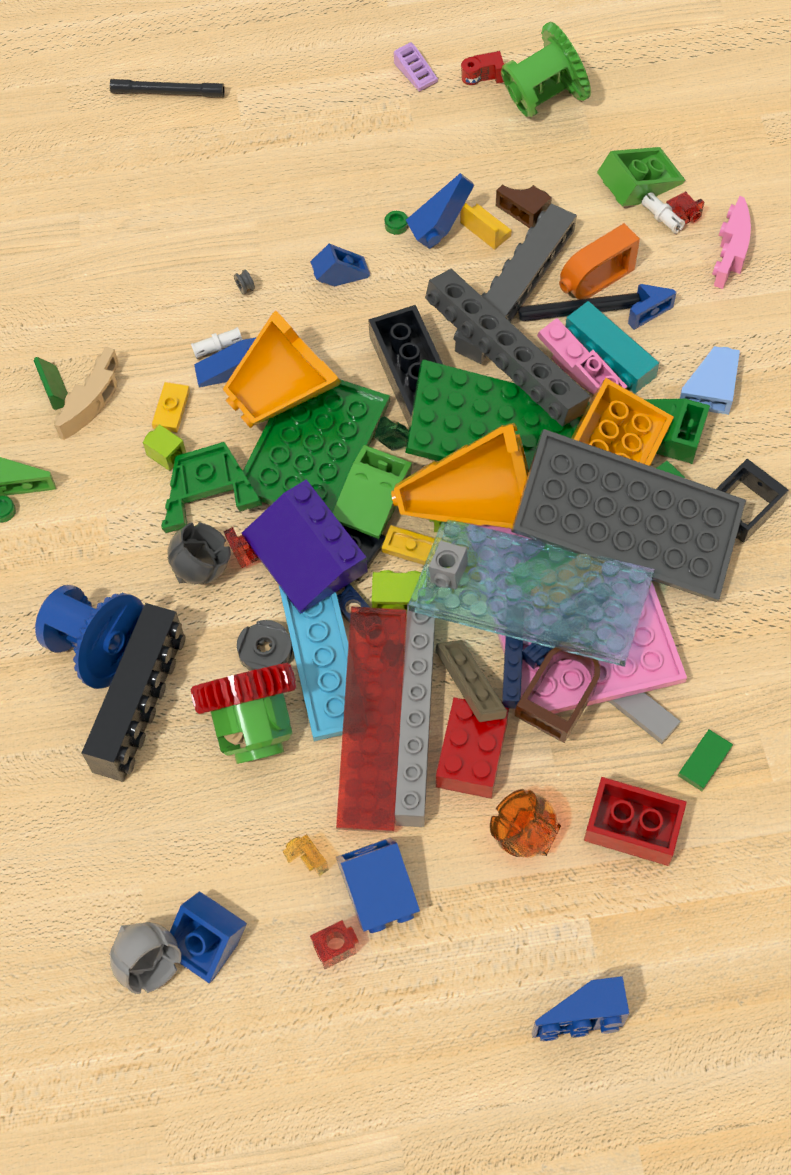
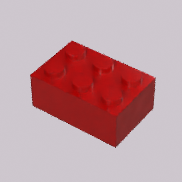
(470, 752)
(635, 821)

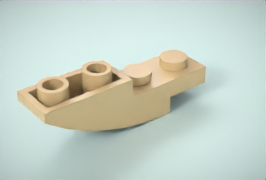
(88, 400)

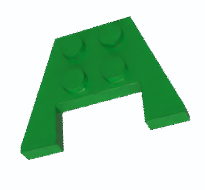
(203, 475)

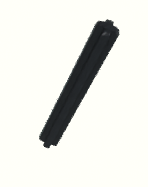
(566, 308)

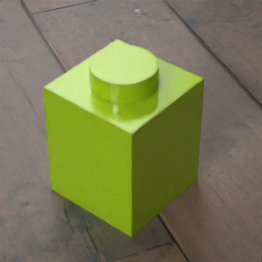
(163, 446)

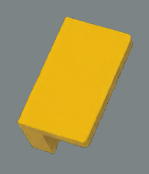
(484, 225)

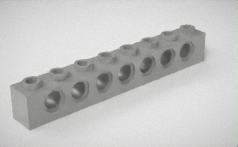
(415, 721)

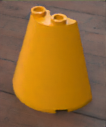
(277, 374)

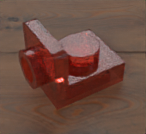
(686, 207)
(240, 548)

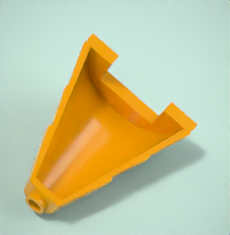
(471, 485)

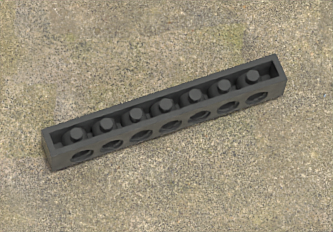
(507, 347)

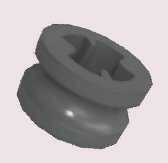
(244, 281)

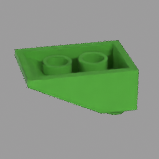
(637, 172)

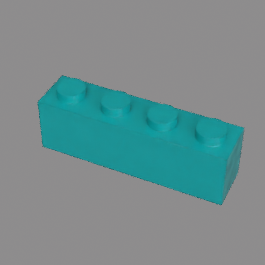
(613, 345)

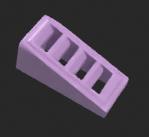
(407, 54)

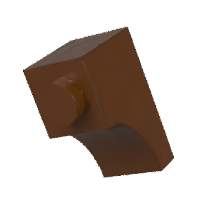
(523, 204)

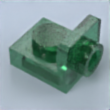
(391, 434)

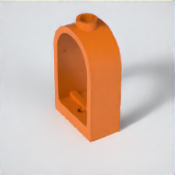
(600, 263)

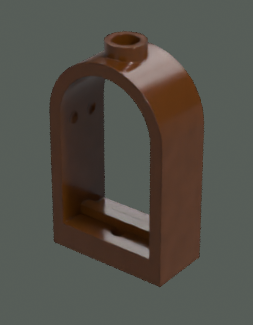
(541, 717)

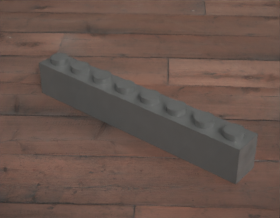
(524, 270)

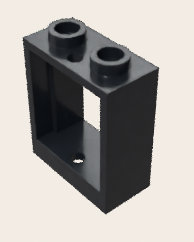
(762, 485)

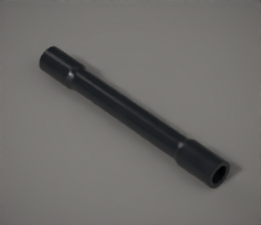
(204, 89)

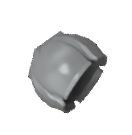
(144, 956)

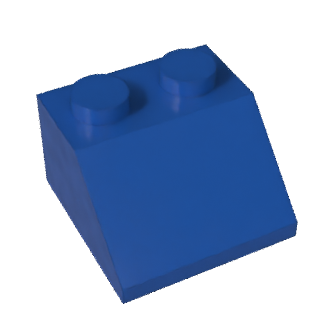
(206, 935)

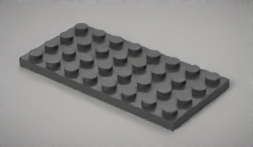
(629, 513)

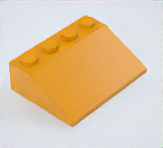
(623, 423)

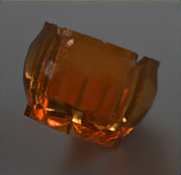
(525, 824)

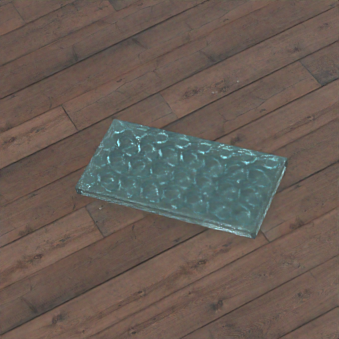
(538, 593)

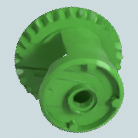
(546, 73)

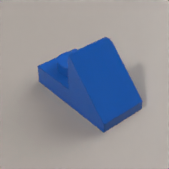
(652, 303)

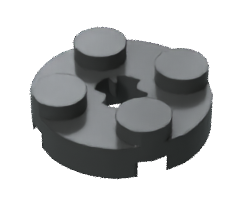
(257, 635)

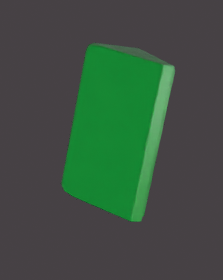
(52, 382)

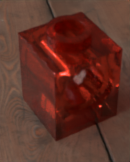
(328, 956)

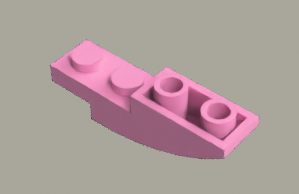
(734, 242)
(574, 358)

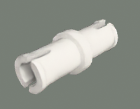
(663, 213)
(216, 342)

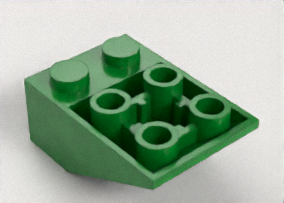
(685, 429)

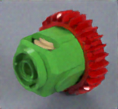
(248, 711)

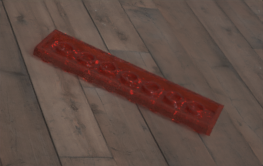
(371, 720)

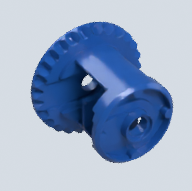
(96, 634)

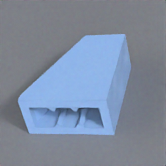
(714, 380)

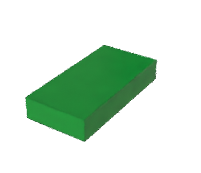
(705, 760)

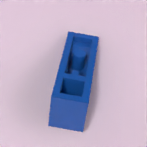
(439, 213)
(221, 365)

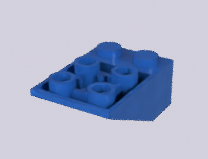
(593, 1007)

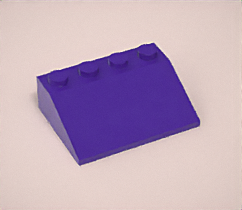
(305, 547)

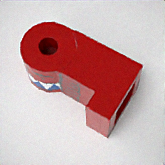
(482, 68)

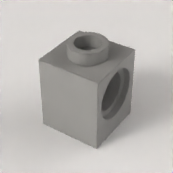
(448, 556)

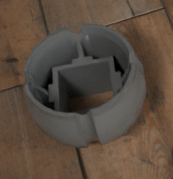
(198, 554)

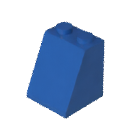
(378, 885)

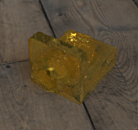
(311, 856)

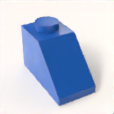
(338, 266)

